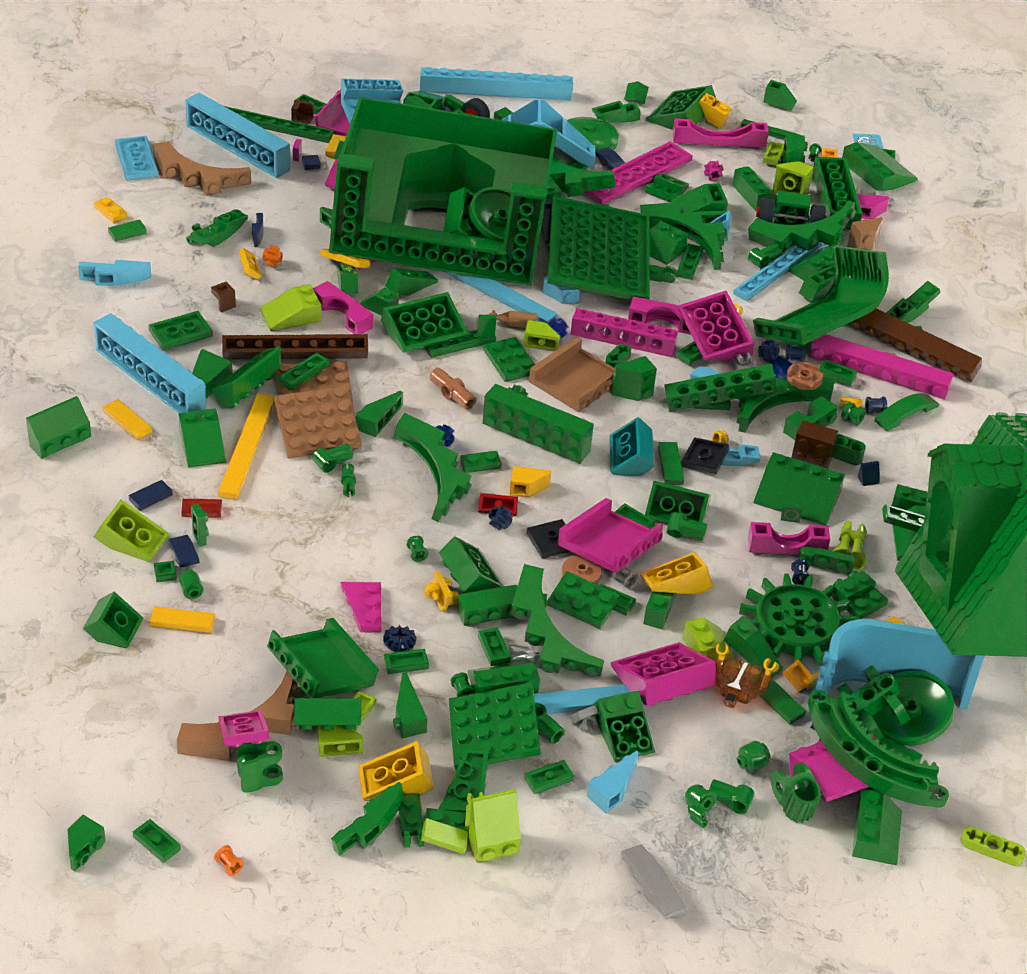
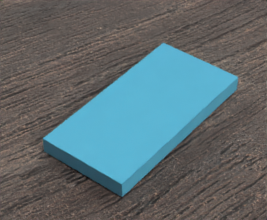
(136, 157)

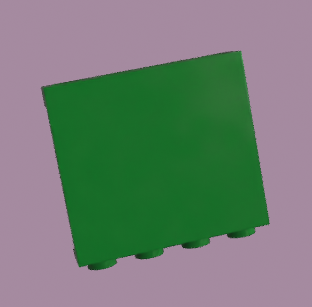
(324, 660)

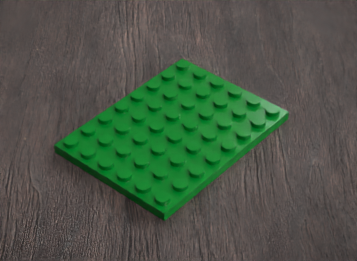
(599, 249)

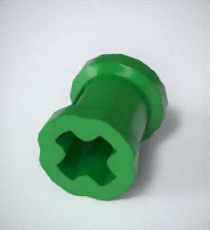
(417, 548)
(461, 684)

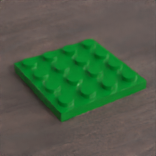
(497, 722)

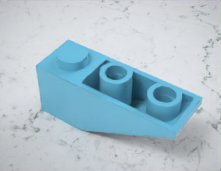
(610, 787)

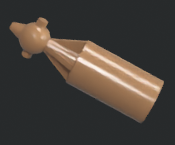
(515, 318)

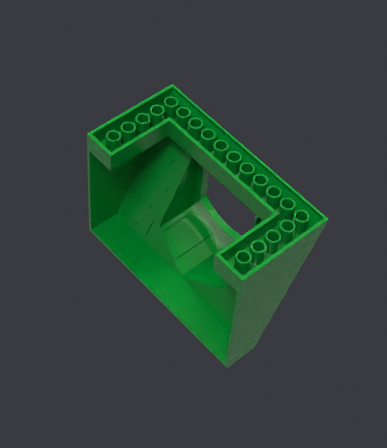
(413, 159)
(972, 548)

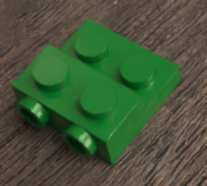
(861, 592)

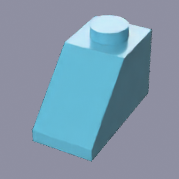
(560, 293)

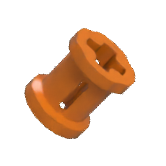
(228, 860)

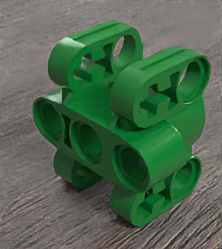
(881, 697)

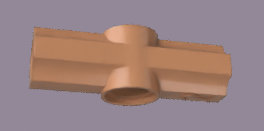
(453, 388)

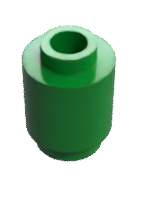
(191, 584)

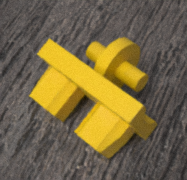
(440, 591)

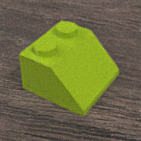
(793, 177)
(704, 636)

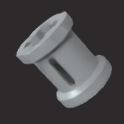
(626, 580)

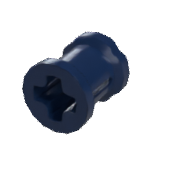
(795, 352)
(875, 404)
(797, 573)

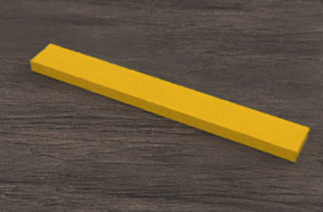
(246, 447)

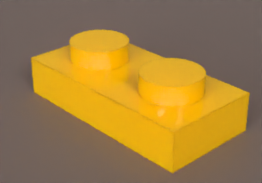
(110, 209)
(249, 264)

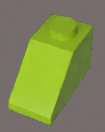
(541, 336)
(339, 742)

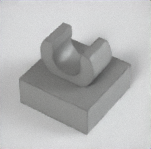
(742, 362)
(585, 715)

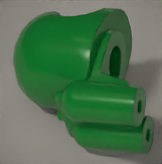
(699, 802)

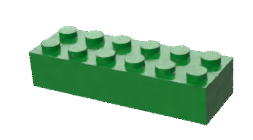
(835, 186)
(537, 423)

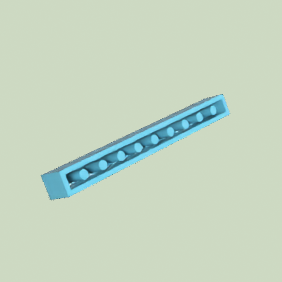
(496, 83)

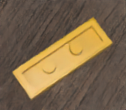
(354, 261)
(127, 419)
(182, 619)

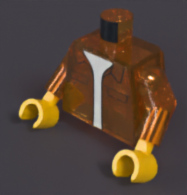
(741, 680)

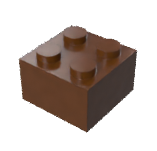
(814, 444)

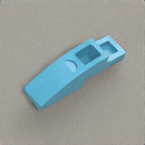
(115, 274)

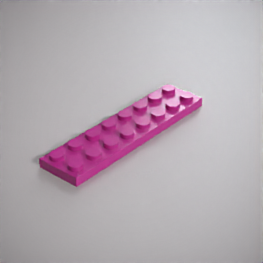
(642, 170)

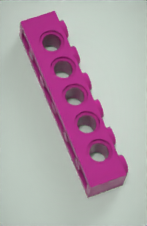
(624, 331)

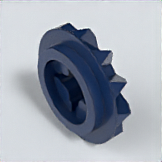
(392, 642)

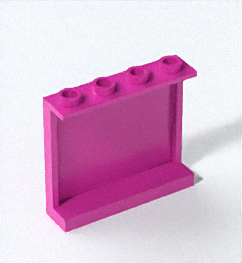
(333, 116)
(608, 537)

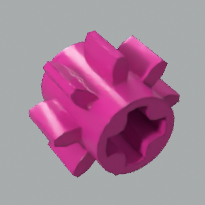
(713, 170)

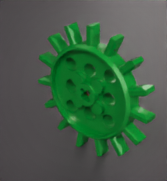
(795, 617)

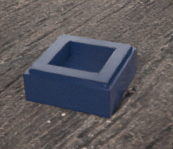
(311, 162)

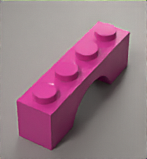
(332, 298)
(649, 310)
(765, 539)

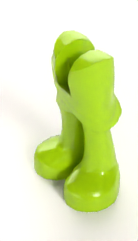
(857, 539)

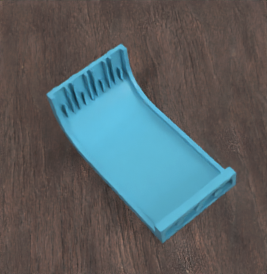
(893, 650)

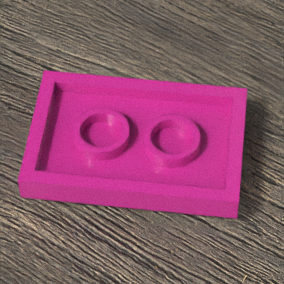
(243, 728)

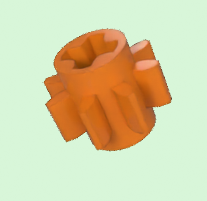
(272, 256)

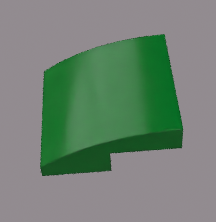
(666, 187)

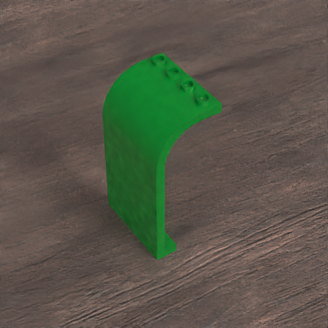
(856, 291)

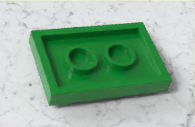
(180, 330)
(509, 358)
(583, 600)

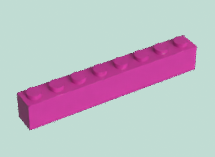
(883, 365)

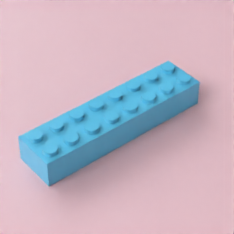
(238, 135)
(149, 365)

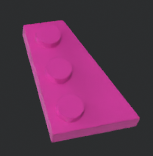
(365, 603)

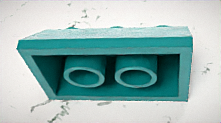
(632, 449)

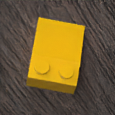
(680, 575)
(405, 765)

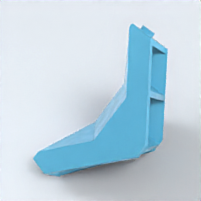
(567, 137)

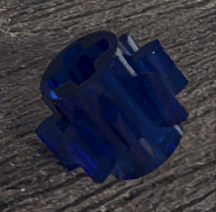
(559, 326)
(448, 436)

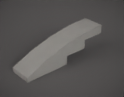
(655, 882)

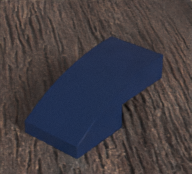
(609, 157)
(258, 230)
(184, 551)

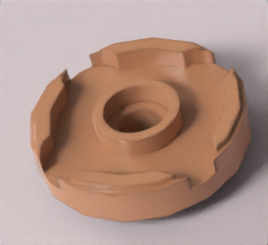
(804, 376)
(583, 568)

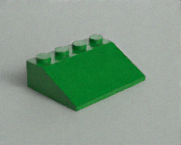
(680, 105)
(877, 167)
(423, 322)
(802, 484)

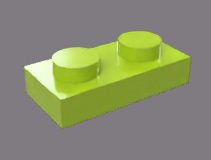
(773, 154)

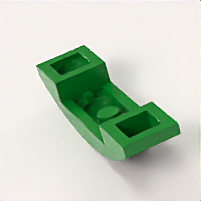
(892, 416)

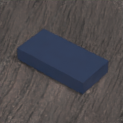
(150, 495)

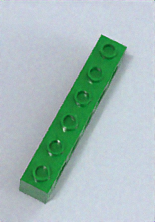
(720, 387)

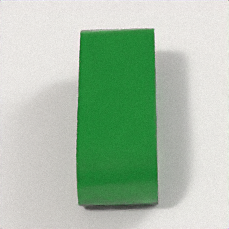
(849, 450)

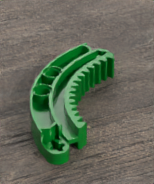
(867, 759)

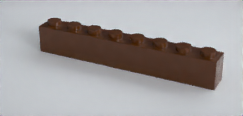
(919, 344)
(296, 346)

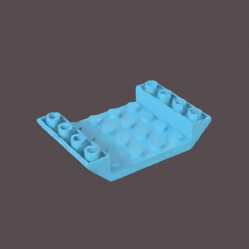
(368, 88)

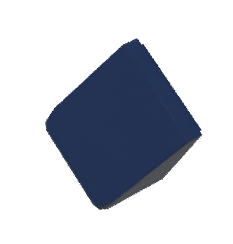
(869, 473)

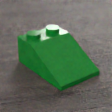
(201, 437)

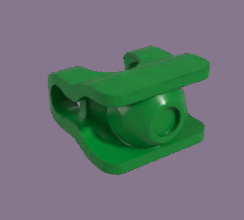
(256, 764)

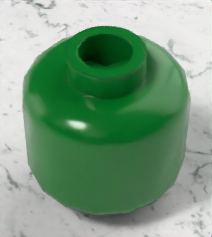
(753, 756)

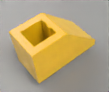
(715, 110)
(528, 481)

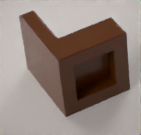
(302, 112)
(225, 296)

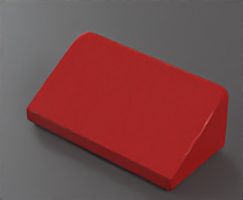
(489, 501)

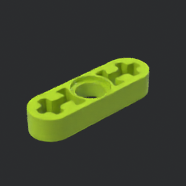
(1006, 857)

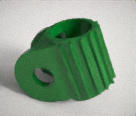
(799, 803)

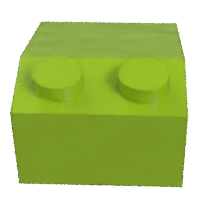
(292, 308)
(131, 532)
(494, 826)

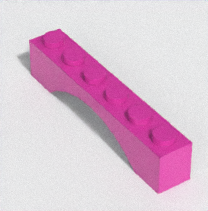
(751, 135)

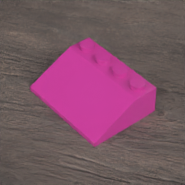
(717, 327)
(666, 672)
(827, 772)

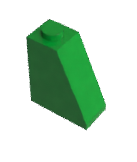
(211, 370)

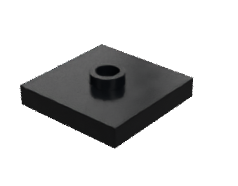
(705, 455)
(546, 538)

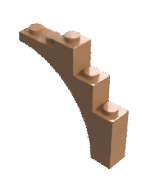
(192, 173)
(207, 740)

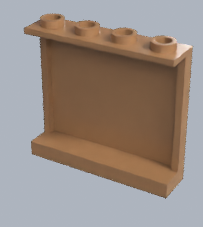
(573, 375)

